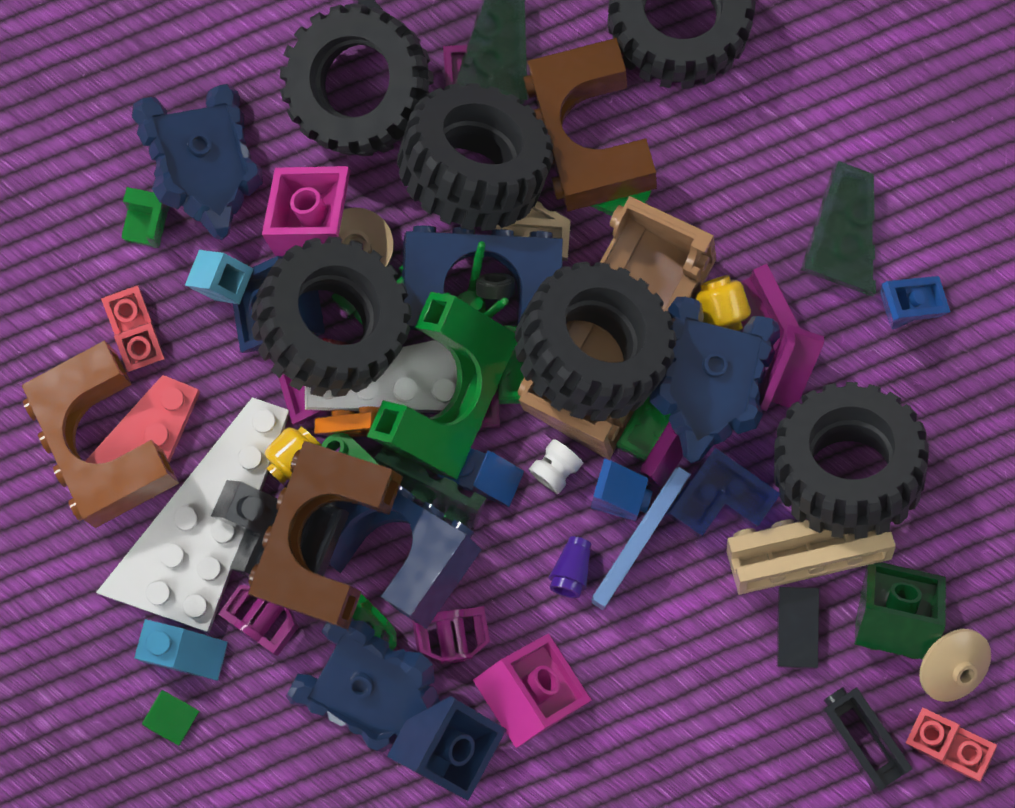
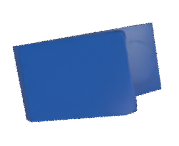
(913, 300)
(489, 477)

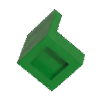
(144, 218)

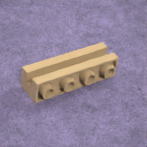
(797, 553)

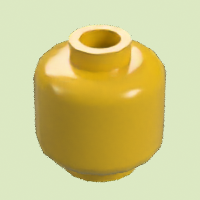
(724, 302)
(283, 449)

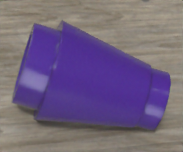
(571, 569)

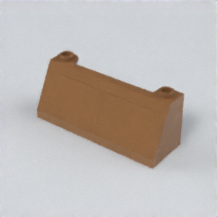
(666, 256)

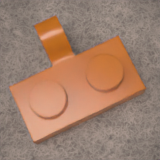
(347, 422)

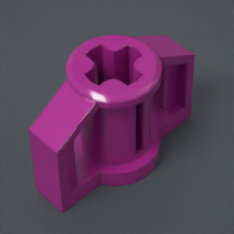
(259, 620)
(452, 635)

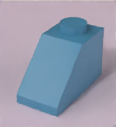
(181, 650)

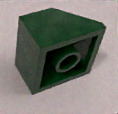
(900, 610)

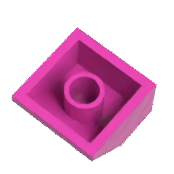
(304, 206)
(531, 690)

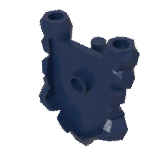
(200, 157)
(713, 377)
(367, 685)

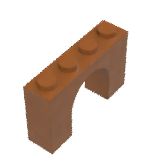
(58, 404)

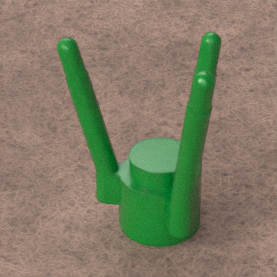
(470, 295)

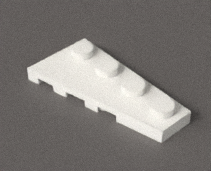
(419, 378)

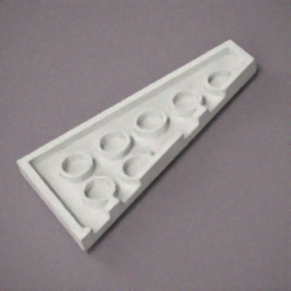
(185, 553)

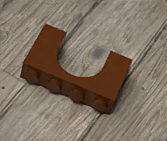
(583, 173)
(316, 480)

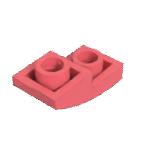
(133, 328)
(951, 745)

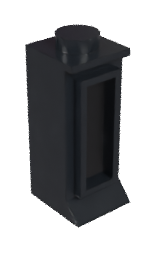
(897, 765)

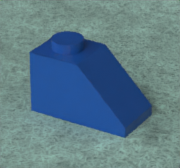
(621, 491)

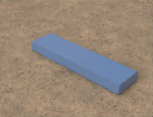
(640, 538)

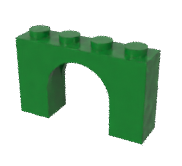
(481, 355)

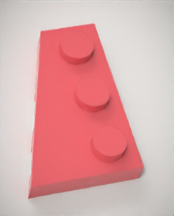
(156, 417)

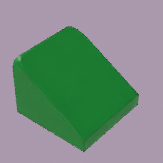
(170, 717)

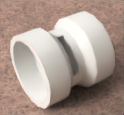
(555, 466)

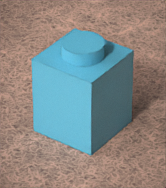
(219, 276)

